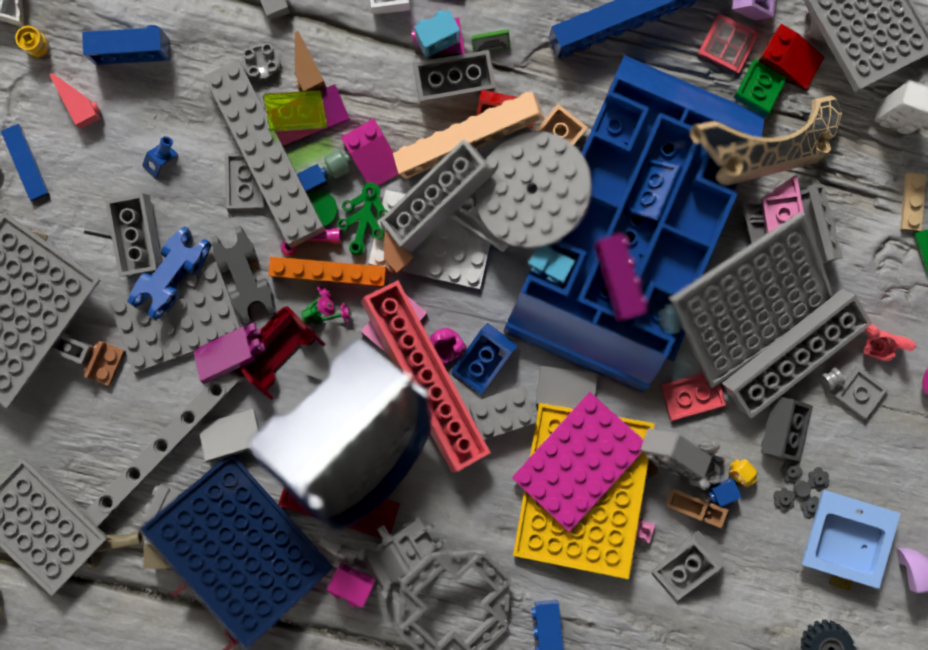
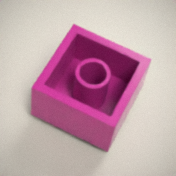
(351, 585)

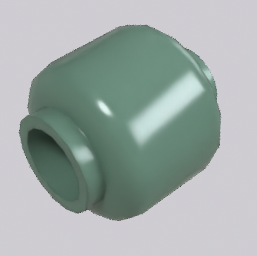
(337, 164)

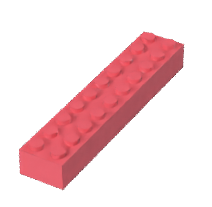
(415, 354)

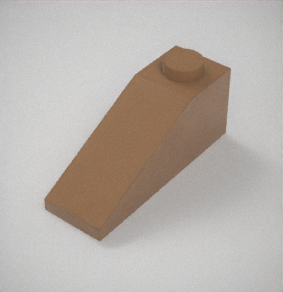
(305, 68)

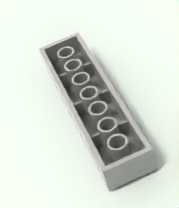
(797, 353)

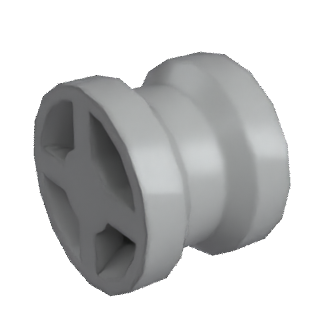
(832, 379)

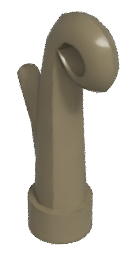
(132, 540)

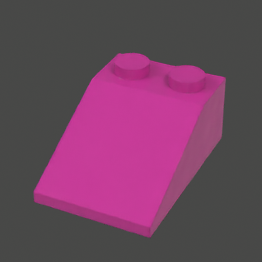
(371, 153)

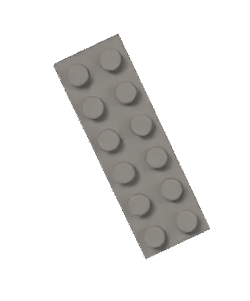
(437, 196)

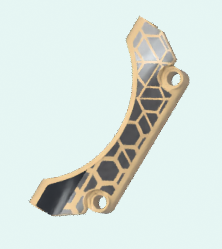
(753, 157)

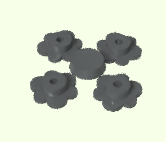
(801, 487)

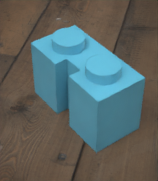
(551, 264)

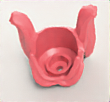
(886, 342)

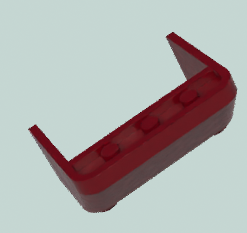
(280, 339)

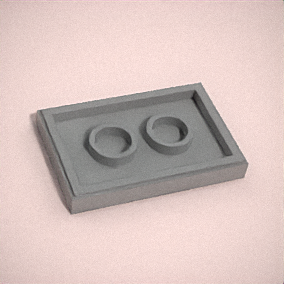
(241, 186)
(336, 340)
(564, 386)
(228, 435)

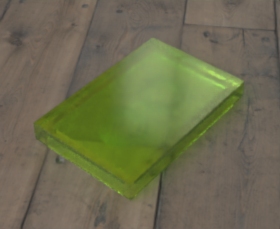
(294, 110)

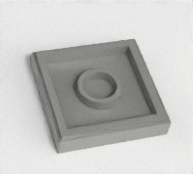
(860, 393)

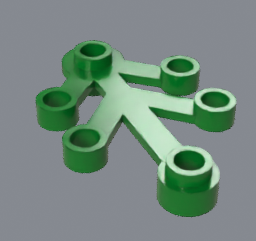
(364, 215)

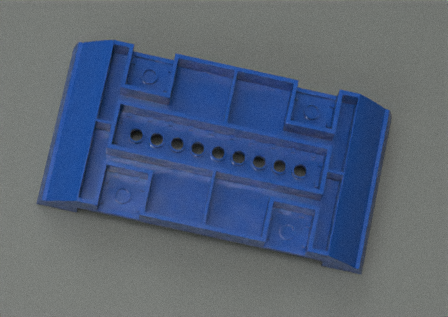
(634, 123)

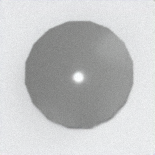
(261, 61)

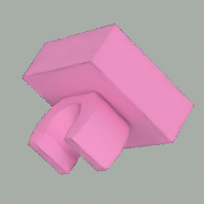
(644, 530)

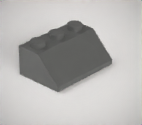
(786, 428)

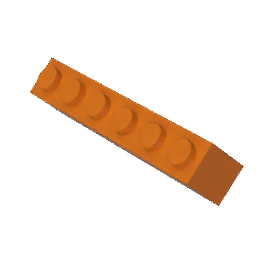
(327, 272)

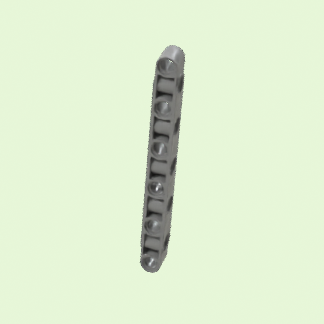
(153, 456)

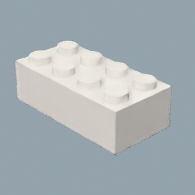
(904, 108)

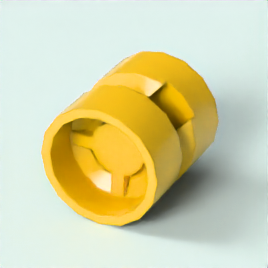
(32, 41)

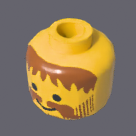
(743, 473)

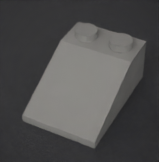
(688, 565)

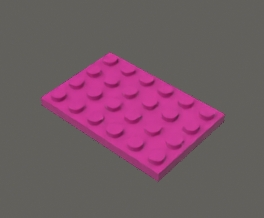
(579, 461)

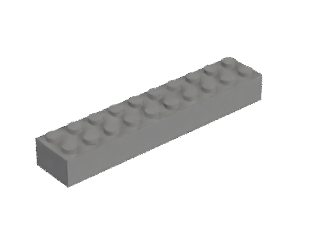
(264, 153)

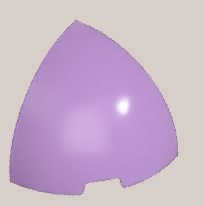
(917, 568)

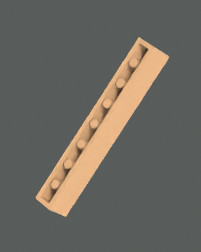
(476, 130)

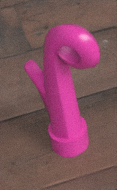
(333, 236)

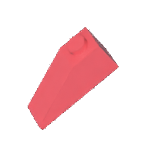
(80, 108)

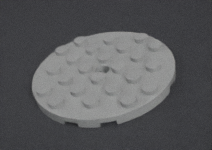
(561, 194)

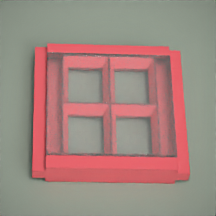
(728, 43)

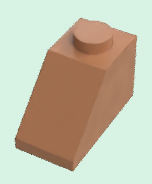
(395, 256)

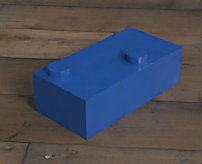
(126, 45)

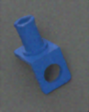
(159, 156)

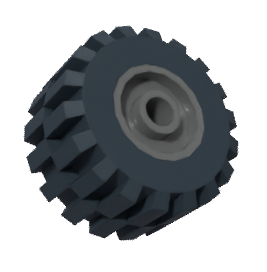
(827, 637)

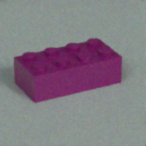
(620, 277)

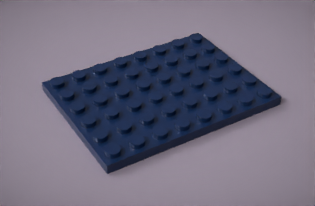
(236, 550)

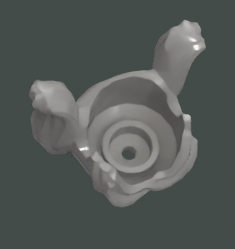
(713, 472)

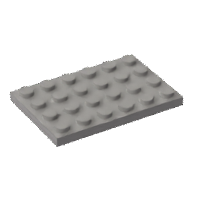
(196, 318)
(44, 527)

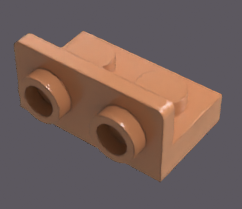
(104, 363)

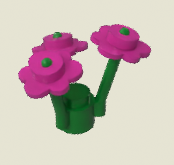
(325, 306)

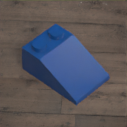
(484, 358)

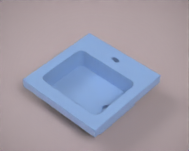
(850, 542)

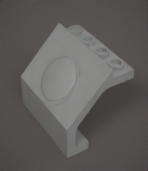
(818, 215)

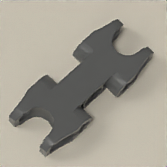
(238, 262)

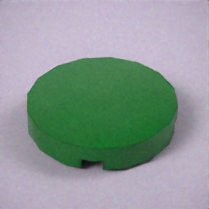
(324, 205)

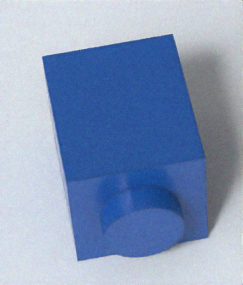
(313, 178)
(724, 492)

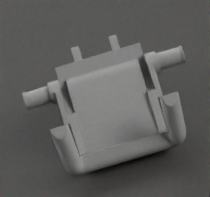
(399, 552)

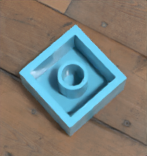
(437, 33)

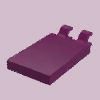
(228, 353)

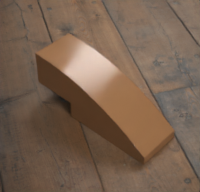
(697, 508)

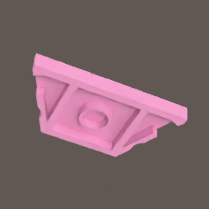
(781, 204)

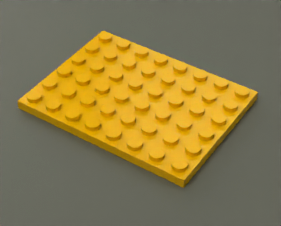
(605, 534)

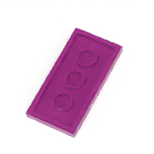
(334, 112)

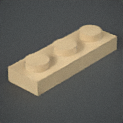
(913, 202)

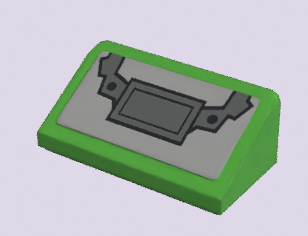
(491, 41)

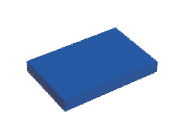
(652, 189)

